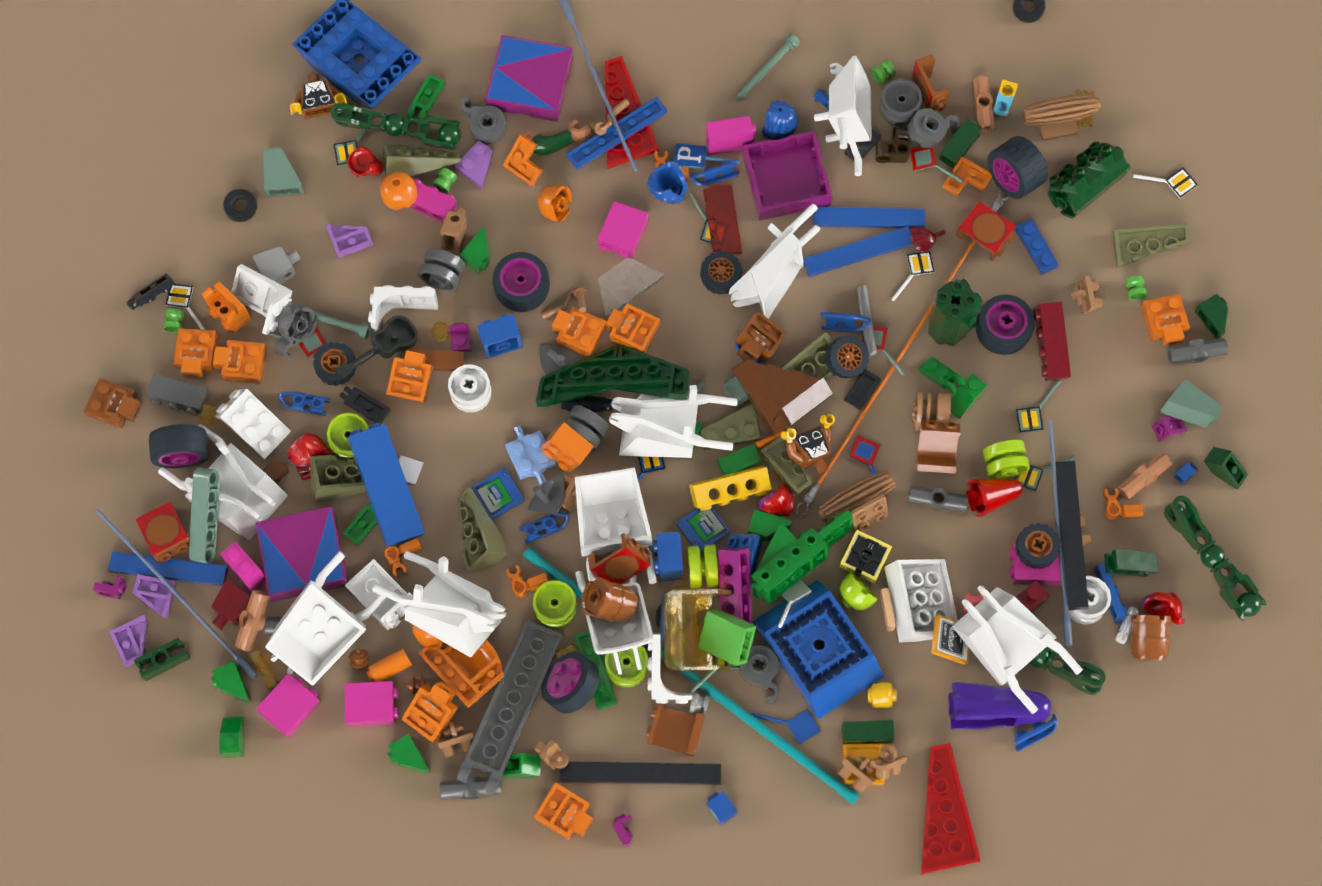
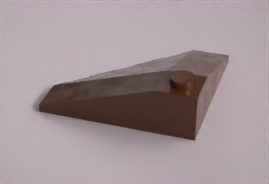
(780, 394)

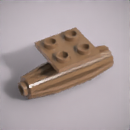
(1059, 115)
(862, 499)

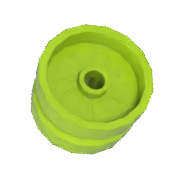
(338, 431)
(1006, 459)
(703, 566)
(555, 616)
(630, 674)

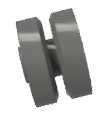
(900, 101)
(441, 269)
(588, 425)

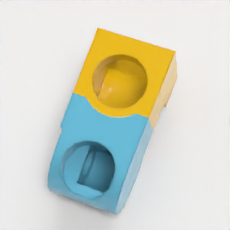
(1005, 98)

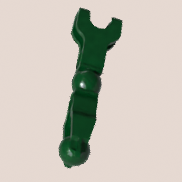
(396, 124)
(1213, 556)
(1080, 681)

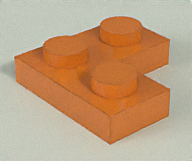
(519, 162)
(970, 174)

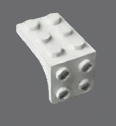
(261, 295)
(390, 298)
(252, 422)
(361, 586)
(655, 684)

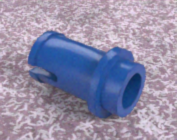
(822, 97)

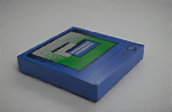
(498, 494)
(703, 528)

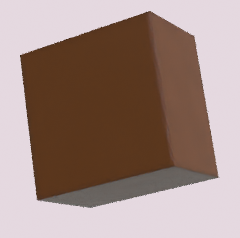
(275, 470)

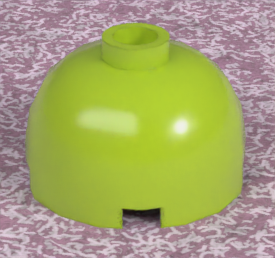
(856, 593)

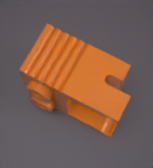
(226, 308)

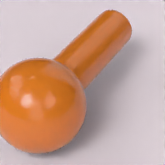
(768, 440)

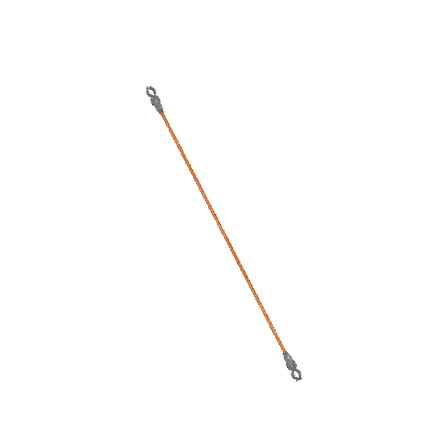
(809, 497)

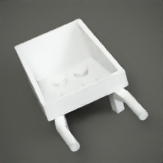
(775, 269)
(663, 425)
(244, 489)
(608, 507)
(449, 607)
(317, 629)
(1006, 638)

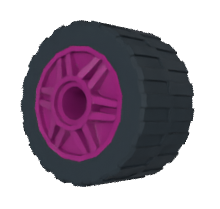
(1017, 167)

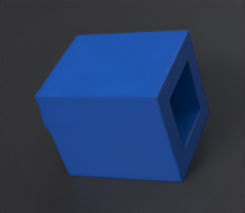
(721, 807)

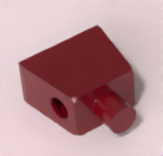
(1033, 596)
(229, 604)

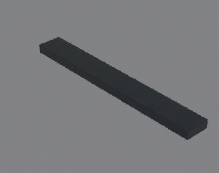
(1071, 536)
(641, 773)

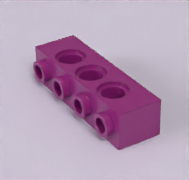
(739, 579)

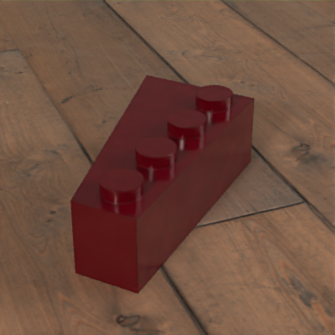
(1052, 341)

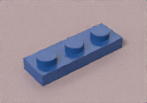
(1036, 247)
(1117, 609)

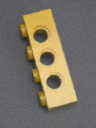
(701, 489)

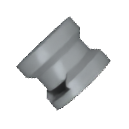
(699, 704)

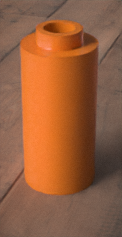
(388, 666)

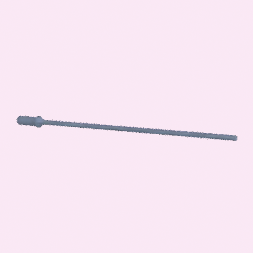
(569, 15)
(1066, 622)
(238, 658)

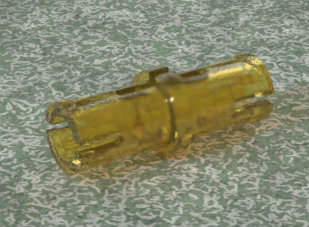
(264, 669)

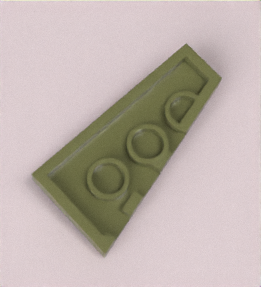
(1143, 242)

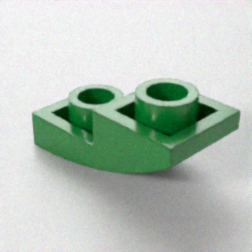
(739, 460)

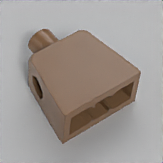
(454, 231)

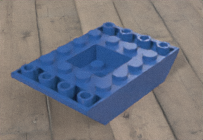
(348, 33)
(826, 675)

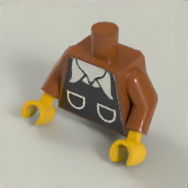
(316, 98)
(810, 446)

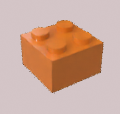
(566, 447)

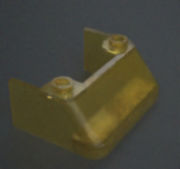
(683, 629)

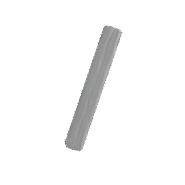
(865, 311)

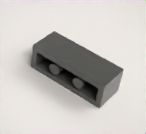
(177, 394)

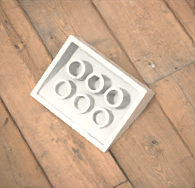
(917, 595)

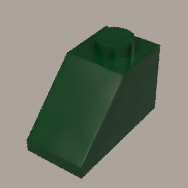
(1214, 315)
(1226, 467)

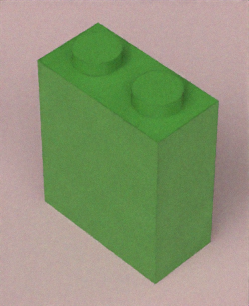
(726, 637)

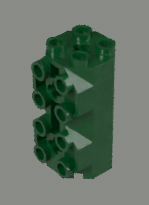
(1083, 183)
(954, 312)

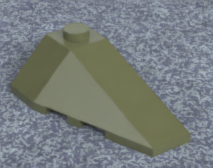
(413, 162)
(334, 478)
(481, 538)

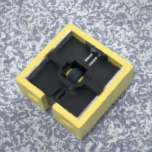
(873, 554)

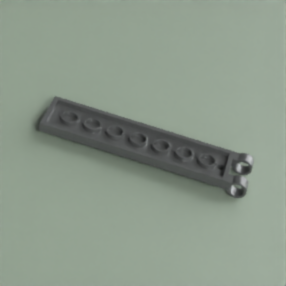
(511, 704)

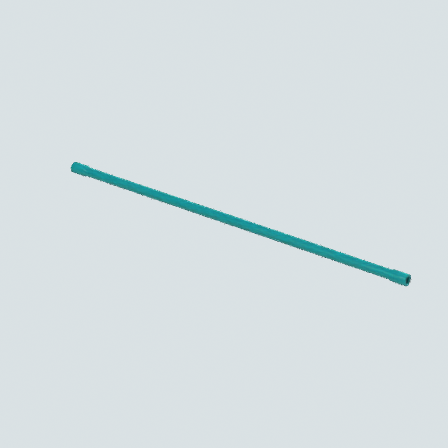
(843, 790)

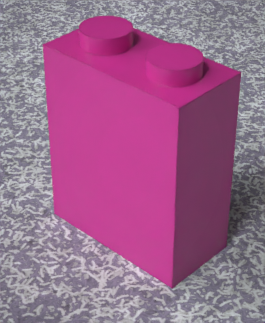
(729, 135)
(623, 230)
(243, 567)
(1027, 575)
(370, 703)
(288, 704)

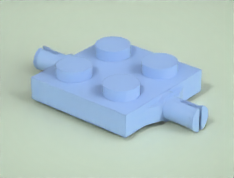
(528, 456)

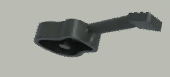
(394, 337)

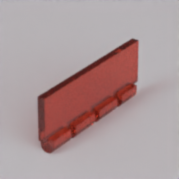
(723, 219)

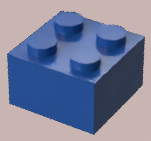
(499, 336)
(669, 554)

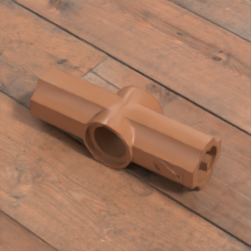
(982, 95)
(1144, 476)
(252, 620)

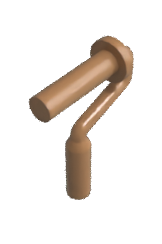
(600, 127)
(579, 293)

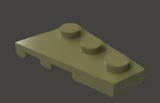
(735, 428)
(788, 470)

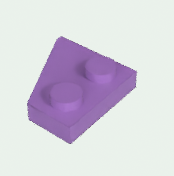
(476, 163)
(349, 239)
(154, 593)
(130, 640)

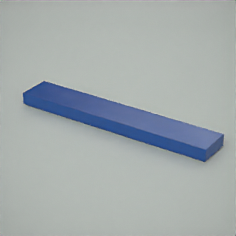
(628, 125)
(868, 217)
(858, 251)
(170, 569)

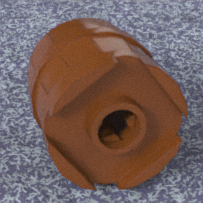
(609, 601)
(1150, 636)

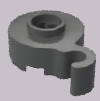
(482, 115)
(930, 127)
(294, 325)
(764, 677)

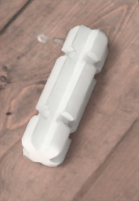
(1126, 626)

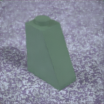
(279, 174)
(1192, 406)

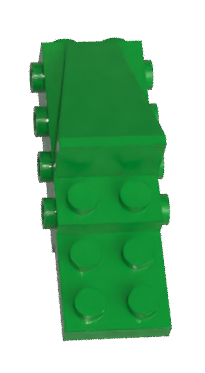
(792, 559)

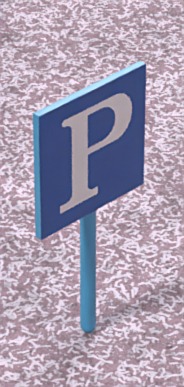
(694, 156)

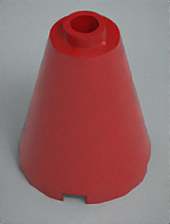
(991, 494)

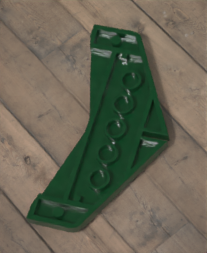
(606, 371)

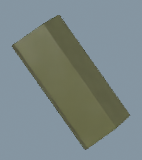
(812, 358)

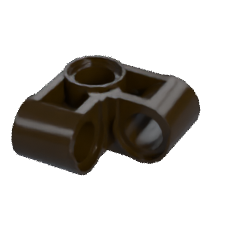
(889, 150)

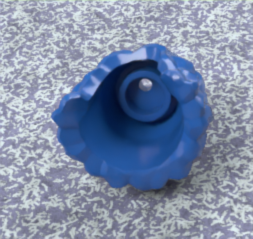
(780, 121)
(668, 183)

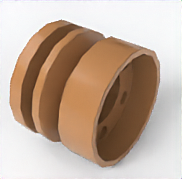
(931, 410)

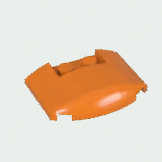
(464, 674)

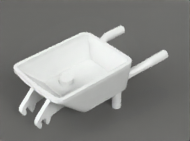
(849, 108)
(614, 636)

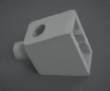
(276, 264)

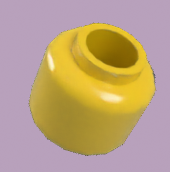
(882, 695)

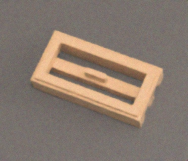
(887, 609)

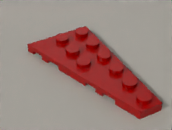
(617, 88)
(947, 825)

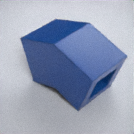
(1186, 472)

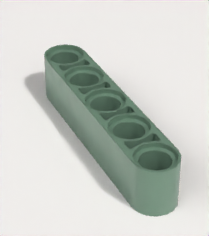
(204, 515)

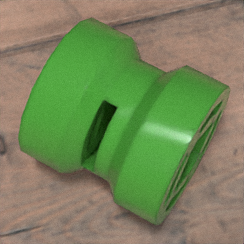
(884, 71)
(444, 181)
(1135, 287)
(174, 318)

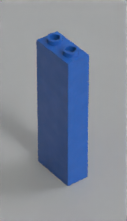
(385, 484)

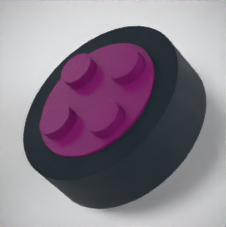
(570, 682)

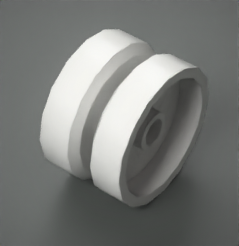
(480, 389)
(1098, 600)

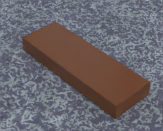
(442, 359)

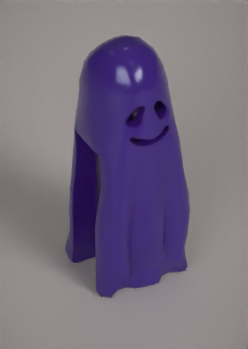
(992, 707)

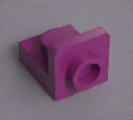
(460, 337)
(1168, 427)
(108, 590)
(623, 833)

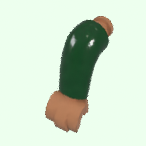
(551, 144)

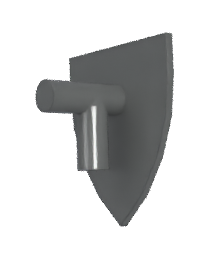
(556, 357)
(549, 496)

